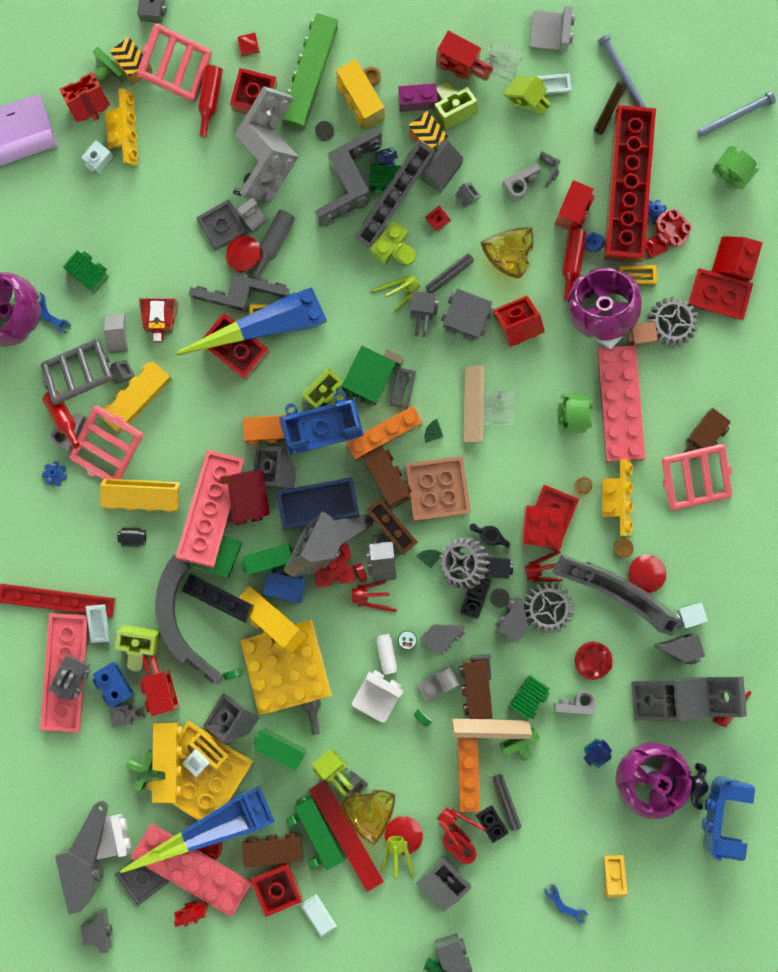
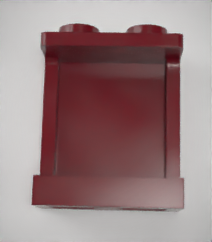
(247, 496)

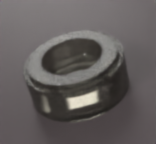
(324, 131)
(499, 598)

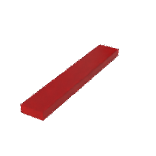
(53, 599)
(346, 835)

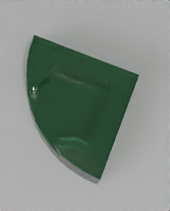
(433, 432)
(429, 557)
(151, 775)

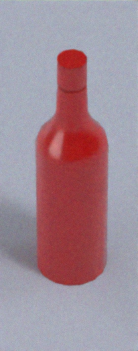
(209, 96)
(573, 258)
(62, 419)

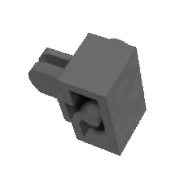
(423, 308)
(381, 560)
(69, 677)

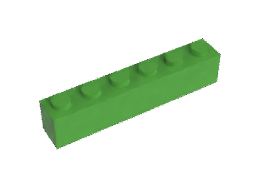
(310, 70)

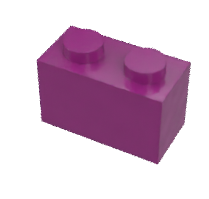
(417, 97)

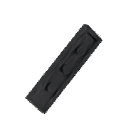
(218, 598)

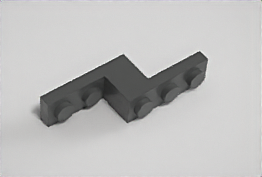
(239, 292)

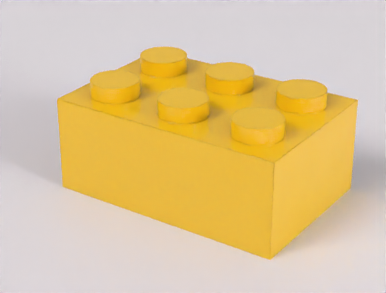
(359, 95)

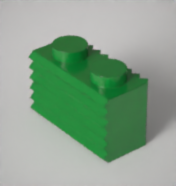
(381, 176)
(86, 271)
(529, 697)

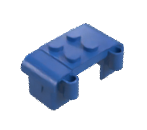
(321, 425)
(714, 843)

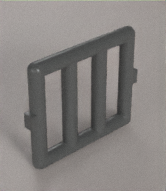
(90, 383)

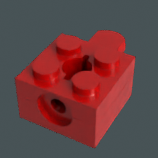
(461, 58)
(158, 688)

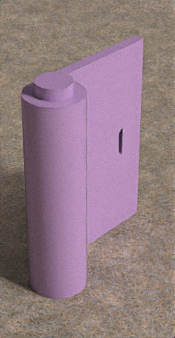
(24, 129)

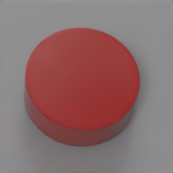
(360, 572)

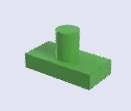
(108, 66)
(521, 745)
(137, 767)

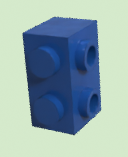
(284, 587)
(112, 684)

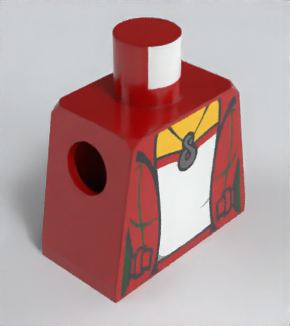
(158, 316)

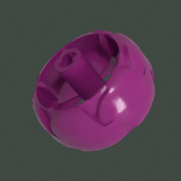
(22, 315)
(608, 319)
(659, 805)

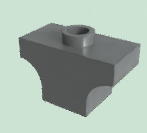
(98, 932)

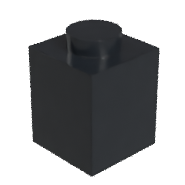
(499, 567)

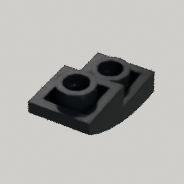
(475, 599)
(491, 821)

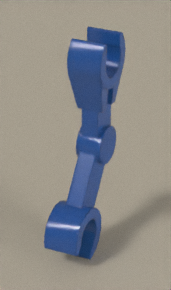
(48, 317)
(555, 897)

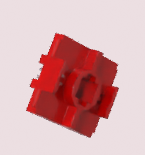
(190, 913)

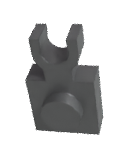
(123, 715)

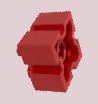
(85, 98)
(336, 569)

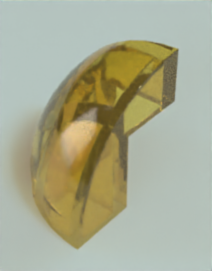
(509, 250)
(369, 813)

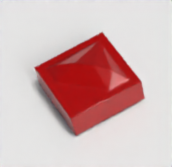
(248, 44)
(438, 218)
(655, 247)

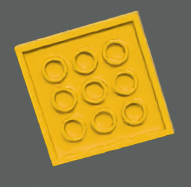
(285, 677)
(211, 787)

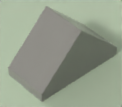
(116, 332)

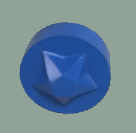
(594, 242)

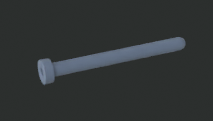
(605, 41)
(768, 99)

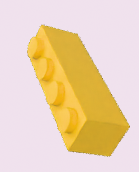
(138, 394)
(140, 495)
(272, 621)
(166, 759)

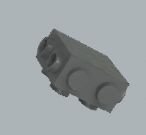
(467, 315)

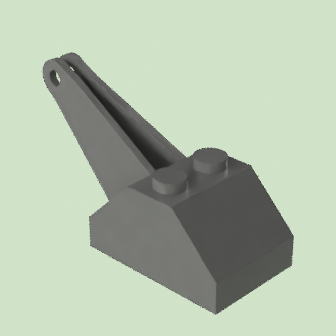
(321, 542)
(79, 864)

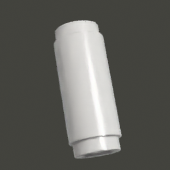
(386, 654)

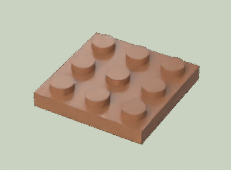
(438, 488)

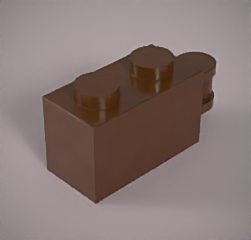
(708, 430)

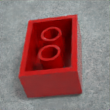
(240, 356)

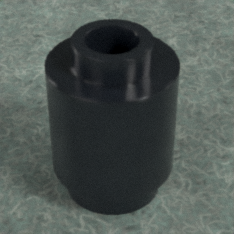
(131, 537)

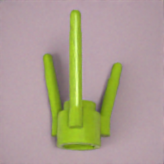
(408, 284)
(396, 846)

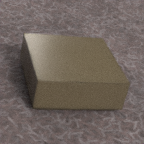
(395, 357)

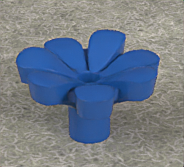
(654, 214)
(57, 476)

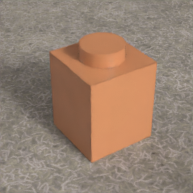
(642, 334)

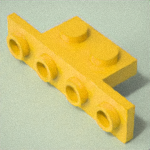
(122, 128)
(617, 497)

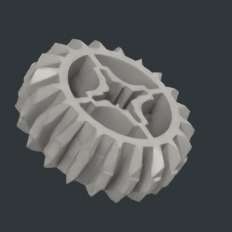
(680, 324)
(454, 554)
(562, 601)

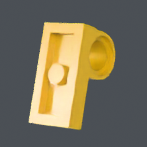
(615, 877)

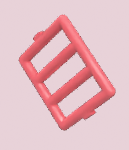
(158, 79)
(90, 426)
(684, 458)

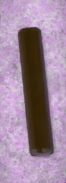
(609, 108)

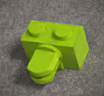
(528, 94)
(454, 106)
(393, 245)
(323, 389)
(138, 644)
(330, 767)

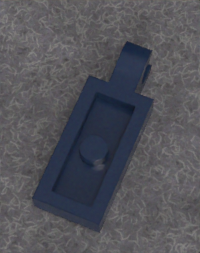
(386, 156)

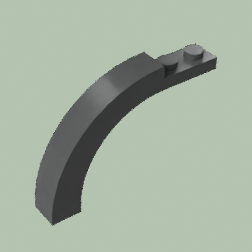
(622, 590)
(166, 619)

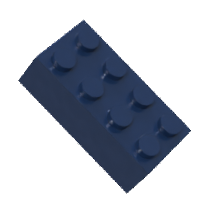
(304, 503)

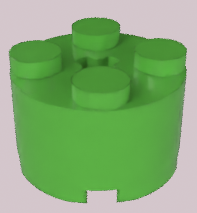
(735, 168)
(575, 413)

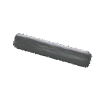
(450, 273)
(507, 802)

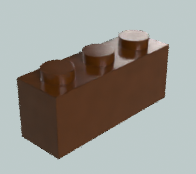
(387, 477)
(392, 526)
(476, 689)
(272, 850)

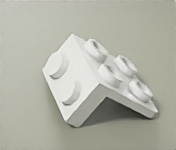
(377, 696)
(114, 837)

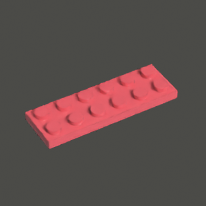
(621, 403)
(208, 511)
(65, 636)
(196, 873)

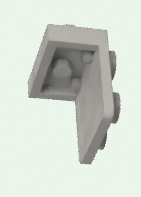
(552, 30)

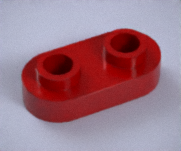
(458, 851)

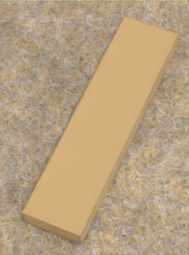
(474, 404)
(491, 729)

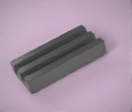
(399, 403)

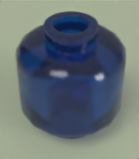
(597, 753)

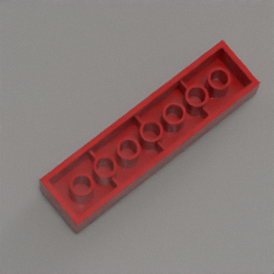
(629, 183)

